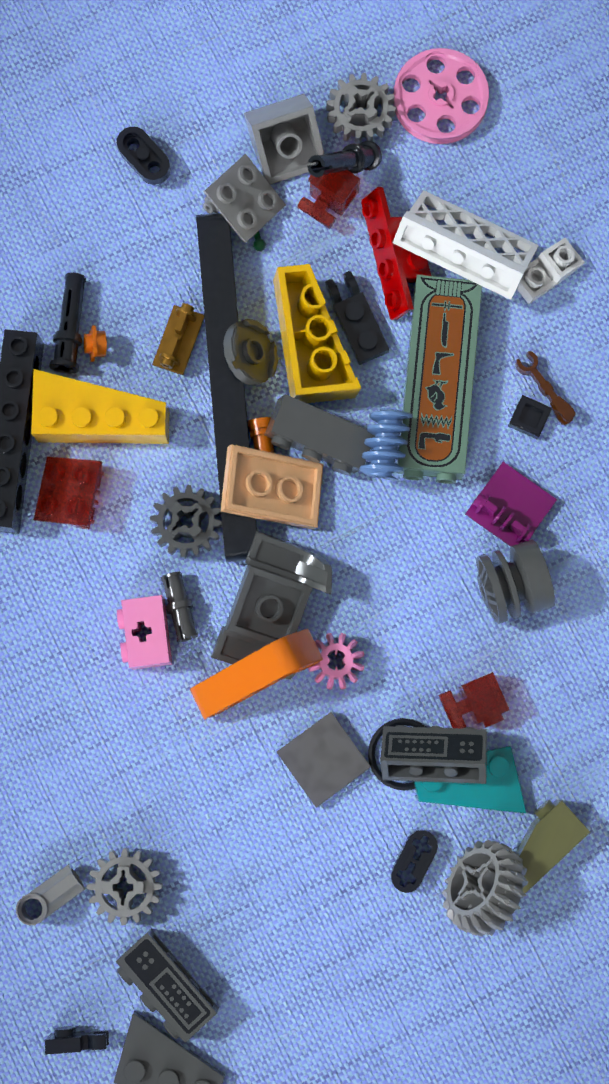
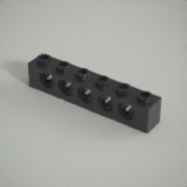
(19, 357)

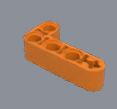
(256, 672)

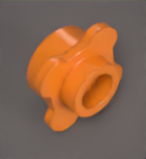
(95, 343)

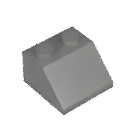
(284, 137)

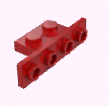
(394, 264)

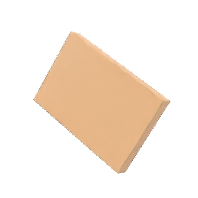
(271, 487)

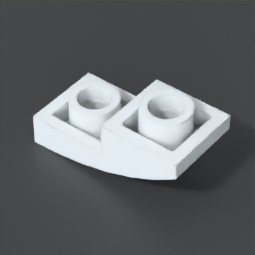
(549, 270)

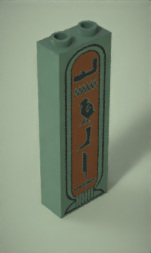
(440, 378)

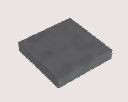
(323, 759)

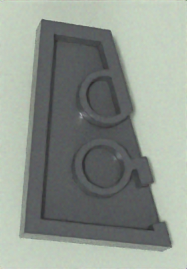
(156, 1058)

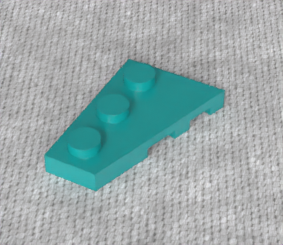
(499, 793)

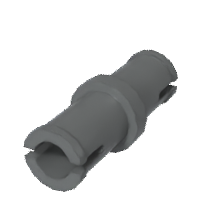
(179, 606)

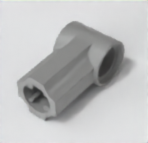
(51, 894)

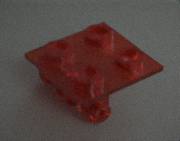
(69, 491)

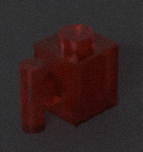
(331, 192)
(481, 699)

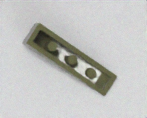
(549, 839)

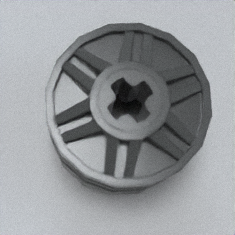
(522, 579)

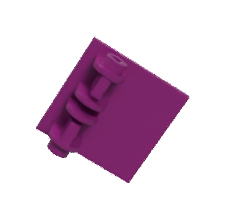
(510, 506)

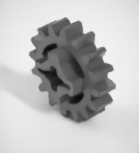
(175, 530)

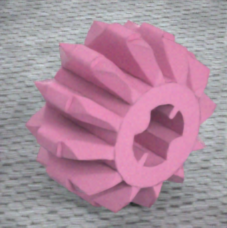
(347, 661)

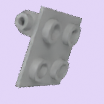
(243, 198)

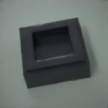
(529, 417)

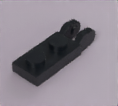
(357, 321)

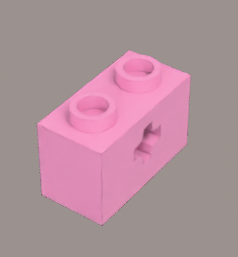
(151, 613)

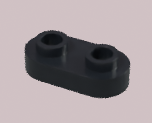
(145, 156)

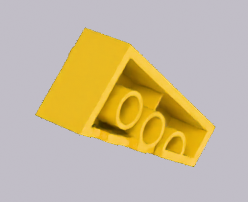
(313, 353)
(89, 413)

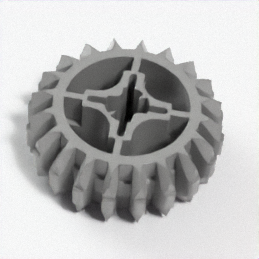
(485, 888)

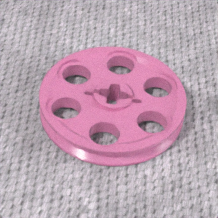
(441, 82)

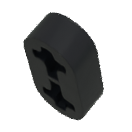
(406, 856)

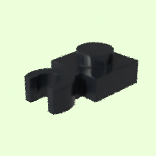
(67, 1040)

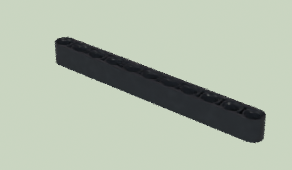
(226, 389)

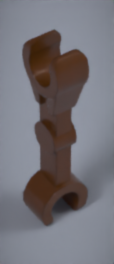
(562, 409)

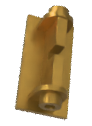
(178, 339)

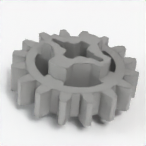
(360, 95)
(109, 886)

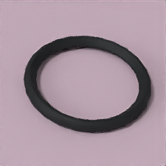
(371, 753)

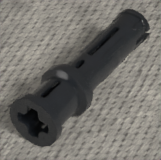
(352, 158)
(68, 336)

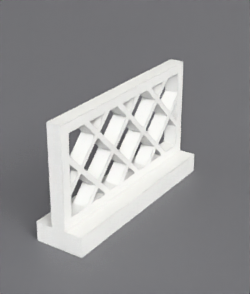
(454, 251)

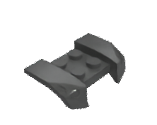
(270, 596)

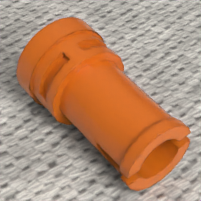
(257, 430)

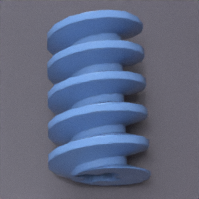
(385, 443)

